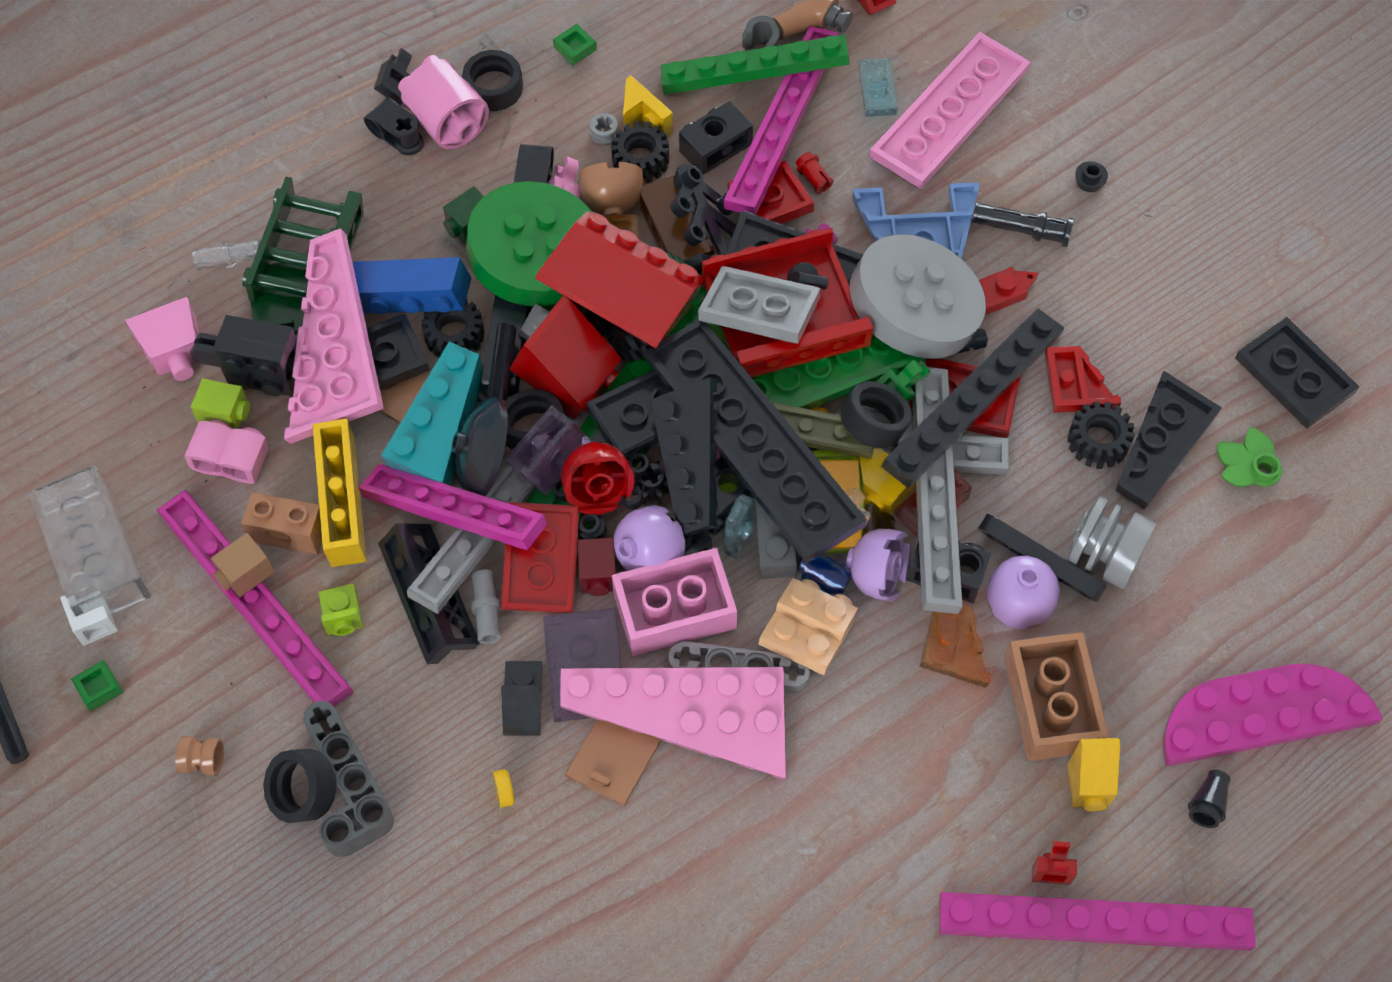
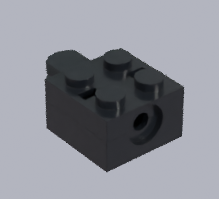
(250, 354)

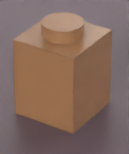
(241, 566)

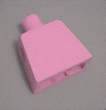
(167, 337)

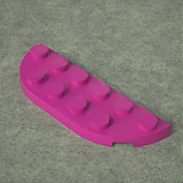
(1264, 711)

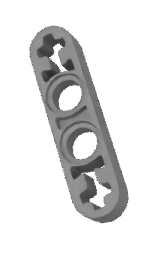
(738, 658)

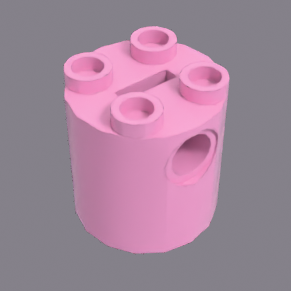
(444, 103)

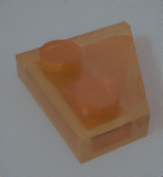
(955, 647)

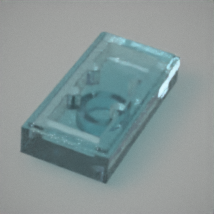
(877, 87)
(739, 526)

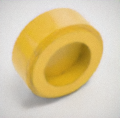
(503, 788)

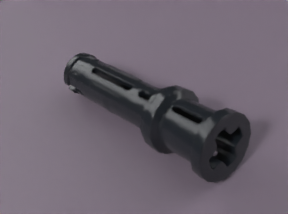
(1038, 225)

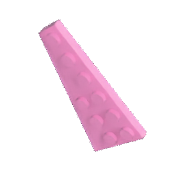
(705, 710)

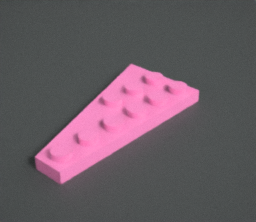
(333, 349)

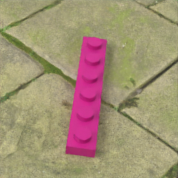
(453, 506)

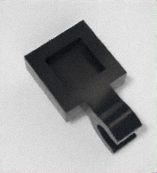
(391, 74)

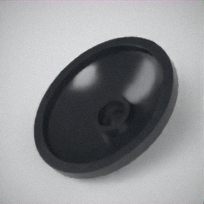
(481, 446)

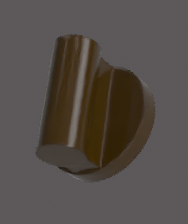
(878, 520)

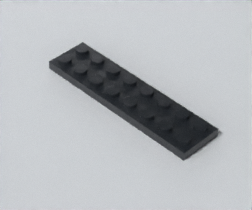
(760, 444)

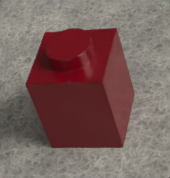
(596, 565)

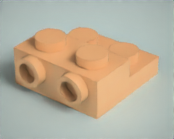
(809, 625)

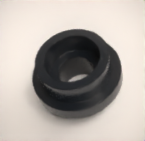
(1088, 182)

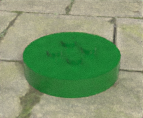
(514, 236)

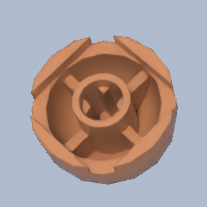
(611, 189)

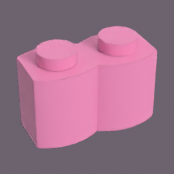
(227, 451)

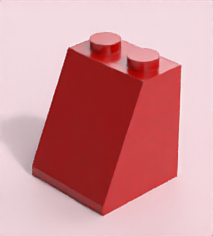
(567, 358)

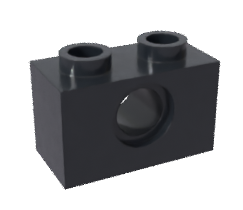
(715, 137)

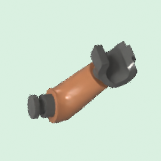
(795, 21)

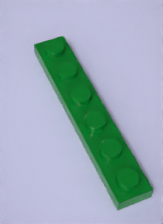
(754, 64)

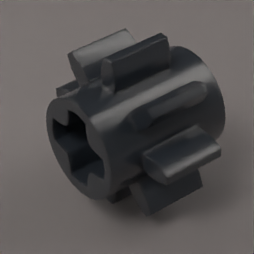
(654, 484)

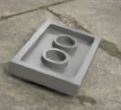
(759, 304)

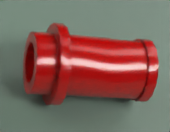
(809, 166)

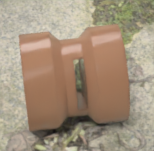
(199, 755)

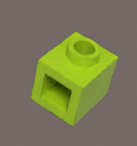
(220, 402)

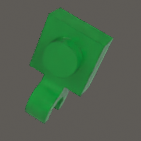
(905, 379)

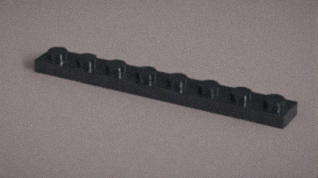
(971, 398)

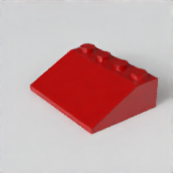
(621, 278)

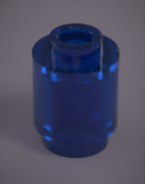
(827, 572)

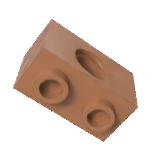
(283, 523)

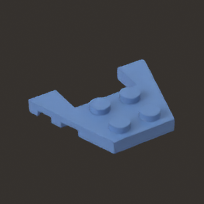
(944, 228)

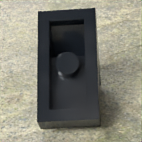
(522, 698)

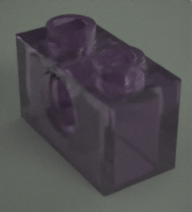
(545, 448)

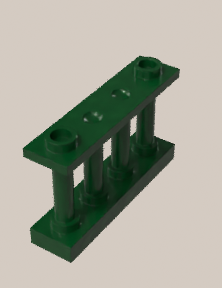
(348, 217)

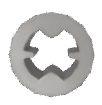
(603, 120)

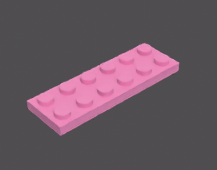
(949, 110)

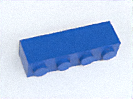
(412, 285)

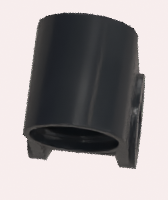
(395, 127)

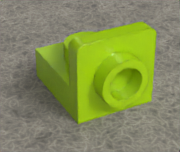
(340, 610)

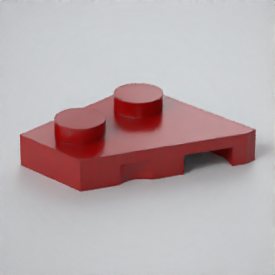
(1075, 380)

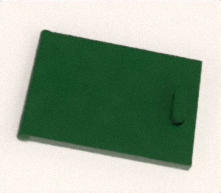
(279, 306)

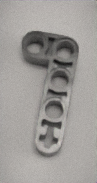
(347, 770)

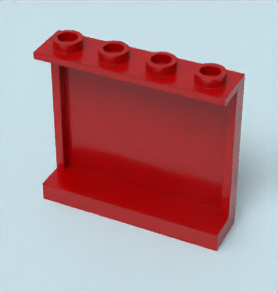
(833, 325)

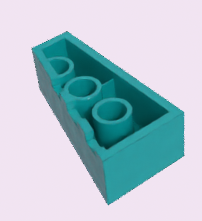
(438, 412)

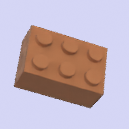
(1054, 694)

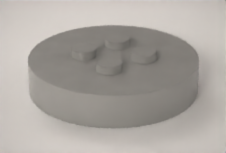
(917, 296)

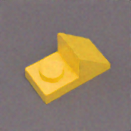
(645, 107)

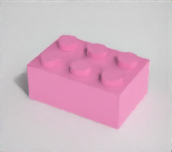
(674, 601)

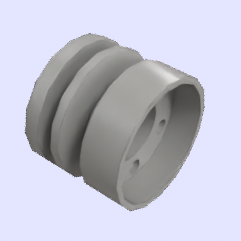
(1111, 542)

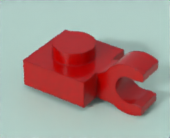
(1054, 865)

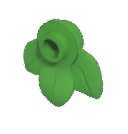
(1246, 459)

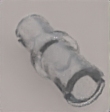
(226, 254)

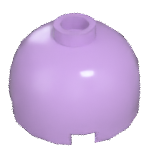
(648, 538)
(879, 562)
(1023, 592)

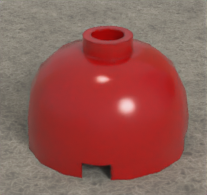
(596, 478)

